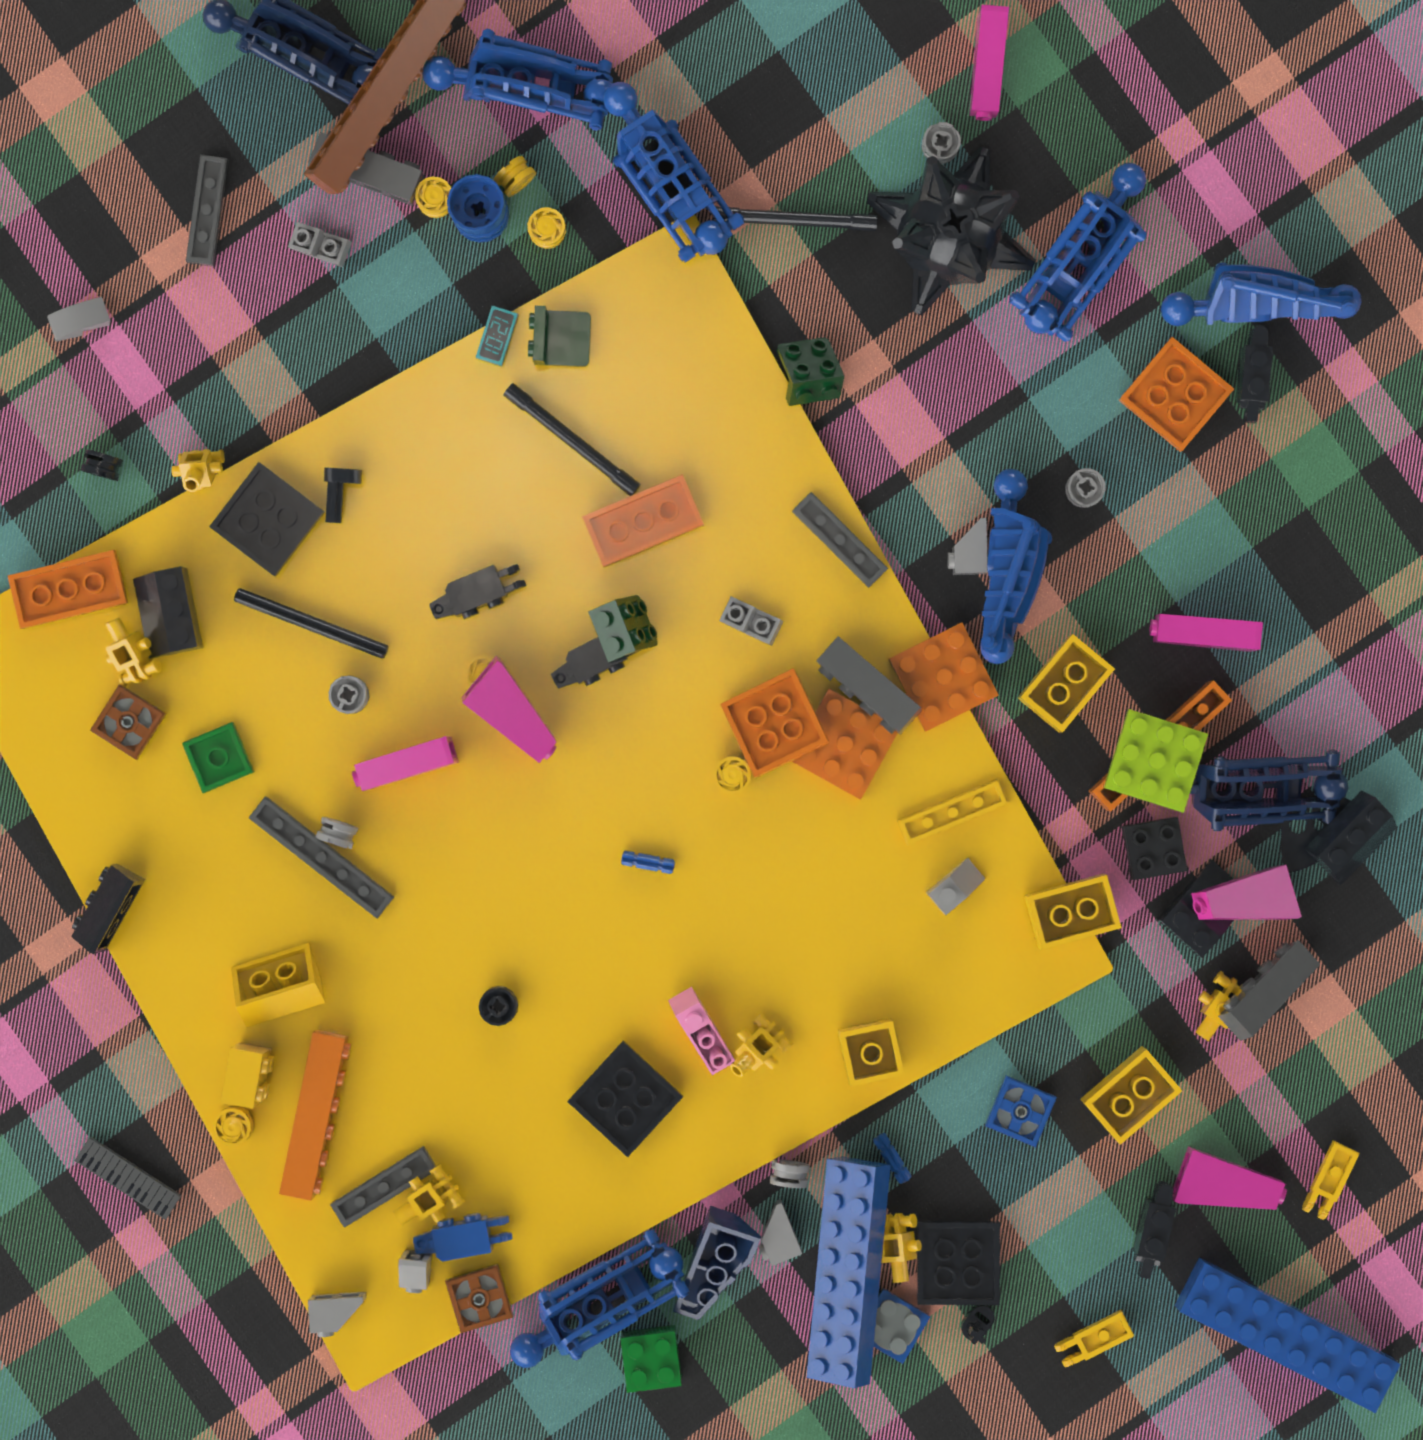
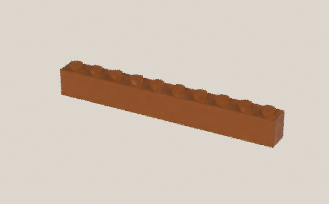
(381, 93)

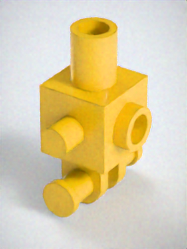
(198, 468)
(130, 653)
(1214, 1005)
(759, 1047)
(428, 1199)
(900, 1245)

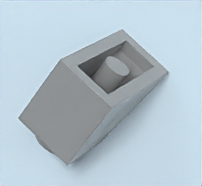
(970, 552)
(955, 886)
(779, 1237)
(414, 1271)
(331, 1311)

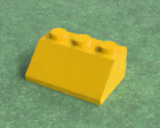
(277, 985)

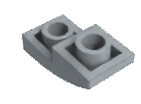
(319, 244)
(80, 317)
(751, 621)

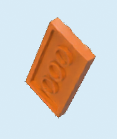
(643, 520)
(67, 589)

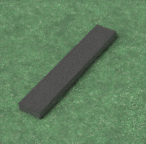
(321, 857)

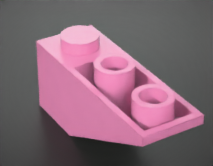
(701, 1030)

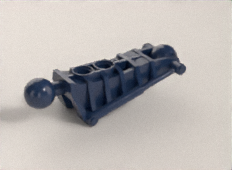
(282, 25)
(1267, 772)

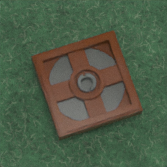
(128, 722)
(479, 1298)

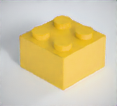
(871, 1052)
(246, 1075)

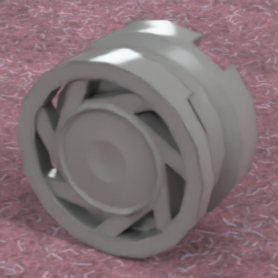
(941, 141)
(1085, 488)
(348, 694)
(337, 832)
(789, 1174)

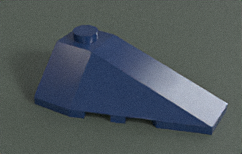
(720, 1253)

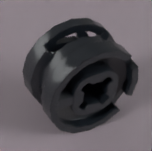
(101, 465)
(498, 1005)

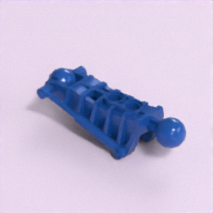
(507, 73)
(710, 236)
(1260, 295)
(1041, 315)
(1014, 567)
(664, 1264)

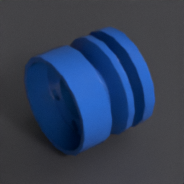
(473, 194)

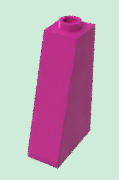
(988, 61)
(1207, 632)
(506, 707)
(405, 763)
(1255, 896)
(1218, 1182)

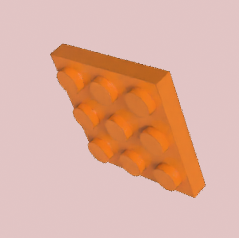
(1176, 394)
(943, 676)
(774, 723)
(854, 745)

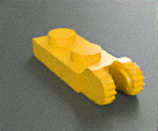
(1331, 1178)
(1096, 1338)

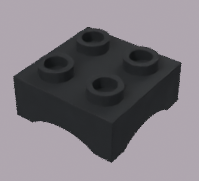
(1154, 848)

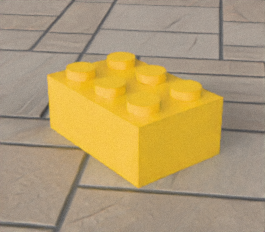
(1066, 683)
(1072, 911)
(1131, 1095)

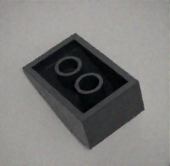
(1183, 920)

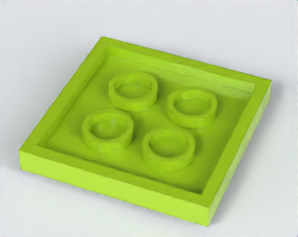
(1155, 760)

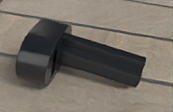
(336, 478)
(973, 1327)

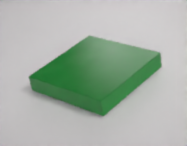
(218, 757)

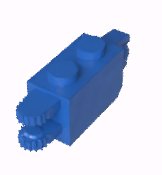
(461, 1238)

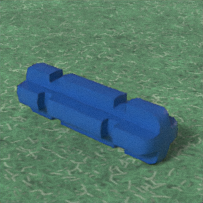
(647, 862)
(892, 1158)

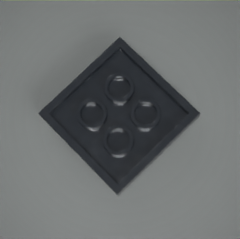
(267, 519)
(625, 1098)
(958, 1263)

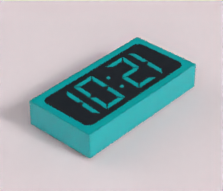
(497, 336)

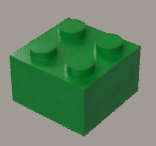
(651, 1358)

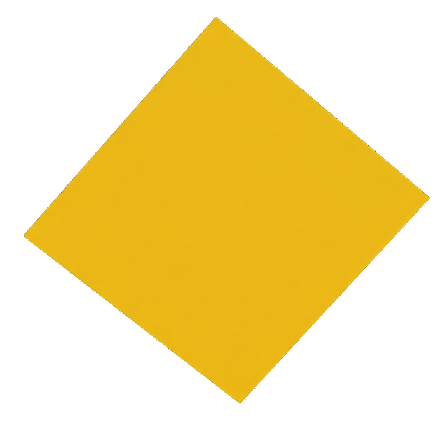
(514, 864)

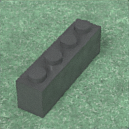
(383, 174)
(868, 685)
(1268, 990)

